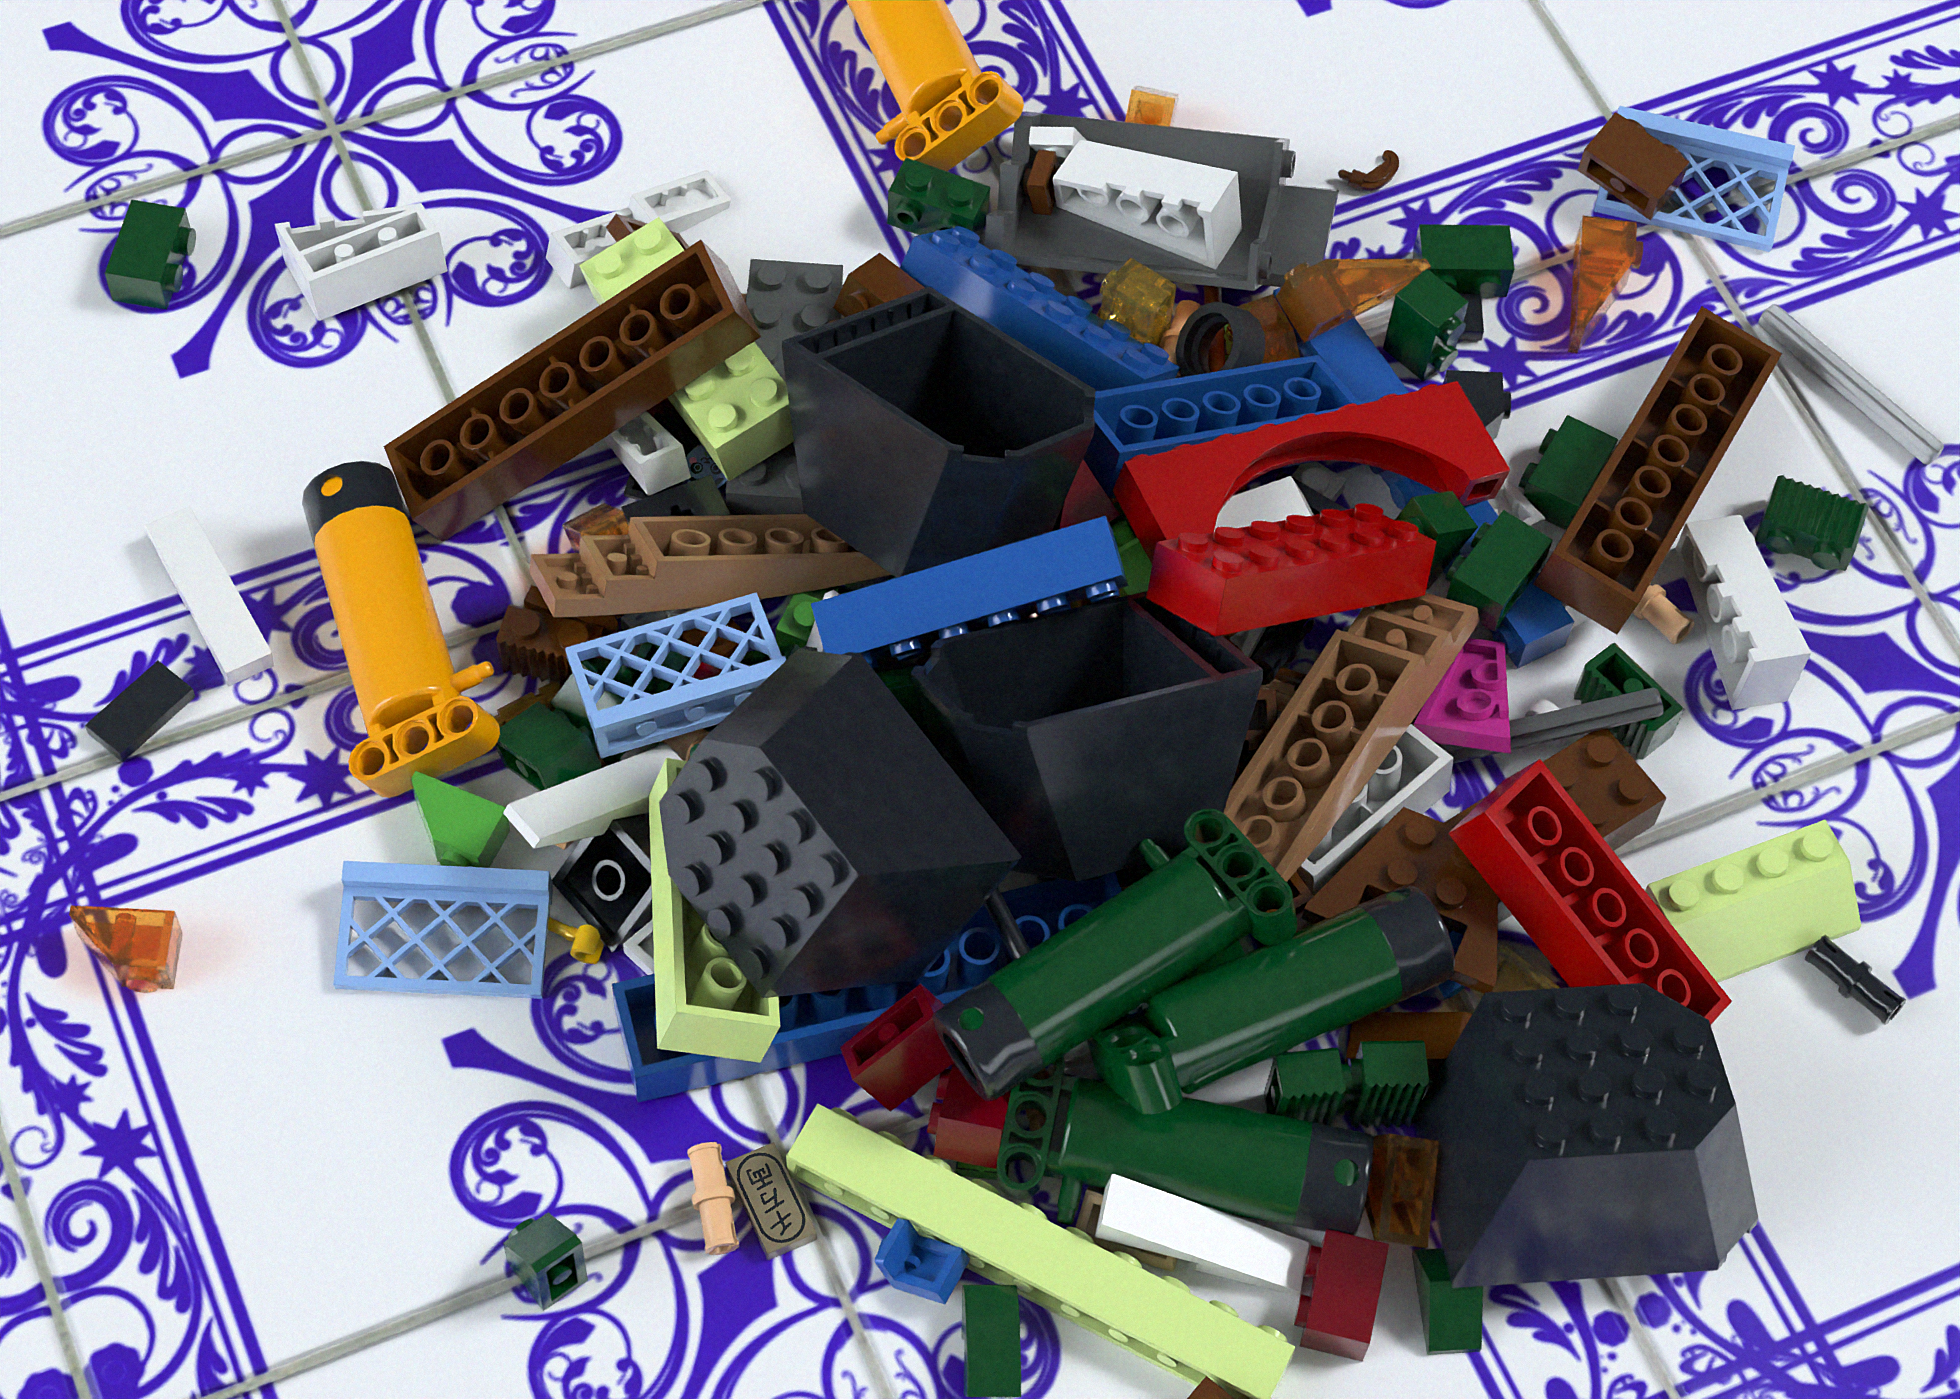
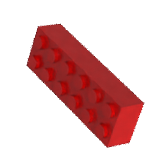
(1290, 569)
(1578, 894)

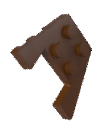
(1423, 855)

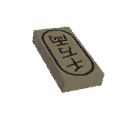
(771, 1201)

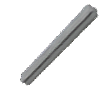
(1851, 384)

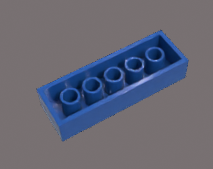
(1033, 311)
(1204, 406)
(973, 593)

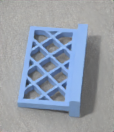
(1720, 149)
(690, 701)
(445, 886)

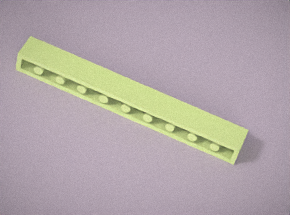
(1047, 1263)

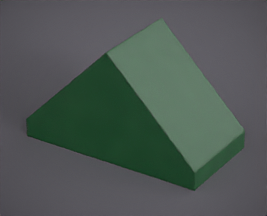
(1448, 1314)

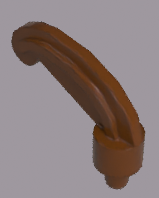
(1377, 177)

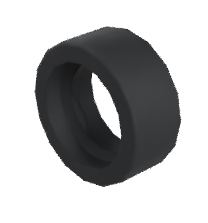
(1202, 327)

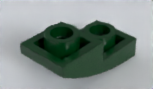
(991, 1341)

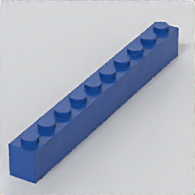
(1537, 620)

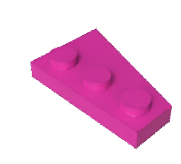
(1471, 700)

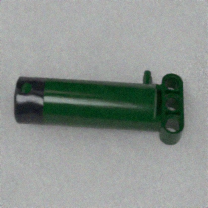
(1117, 956)
(1274, 999)
(1197, 1151)

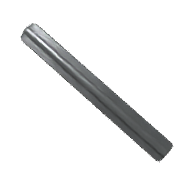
(1572, 722)

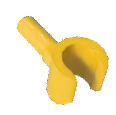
(586, 940)

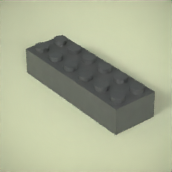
(783, 302)

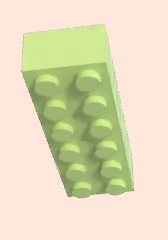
(735, 407)
(699, 988)

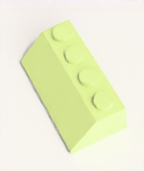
(1762, 901)

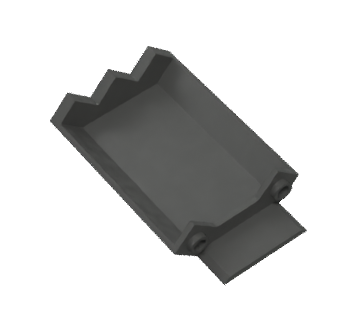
(1278, 220)

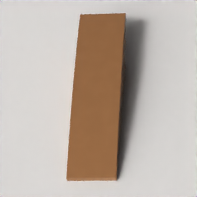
(696, 564)
(1344, 723)

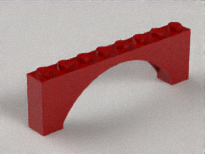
(1417, 434)

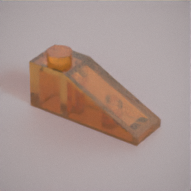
(1601, 268)
(1341, 289)

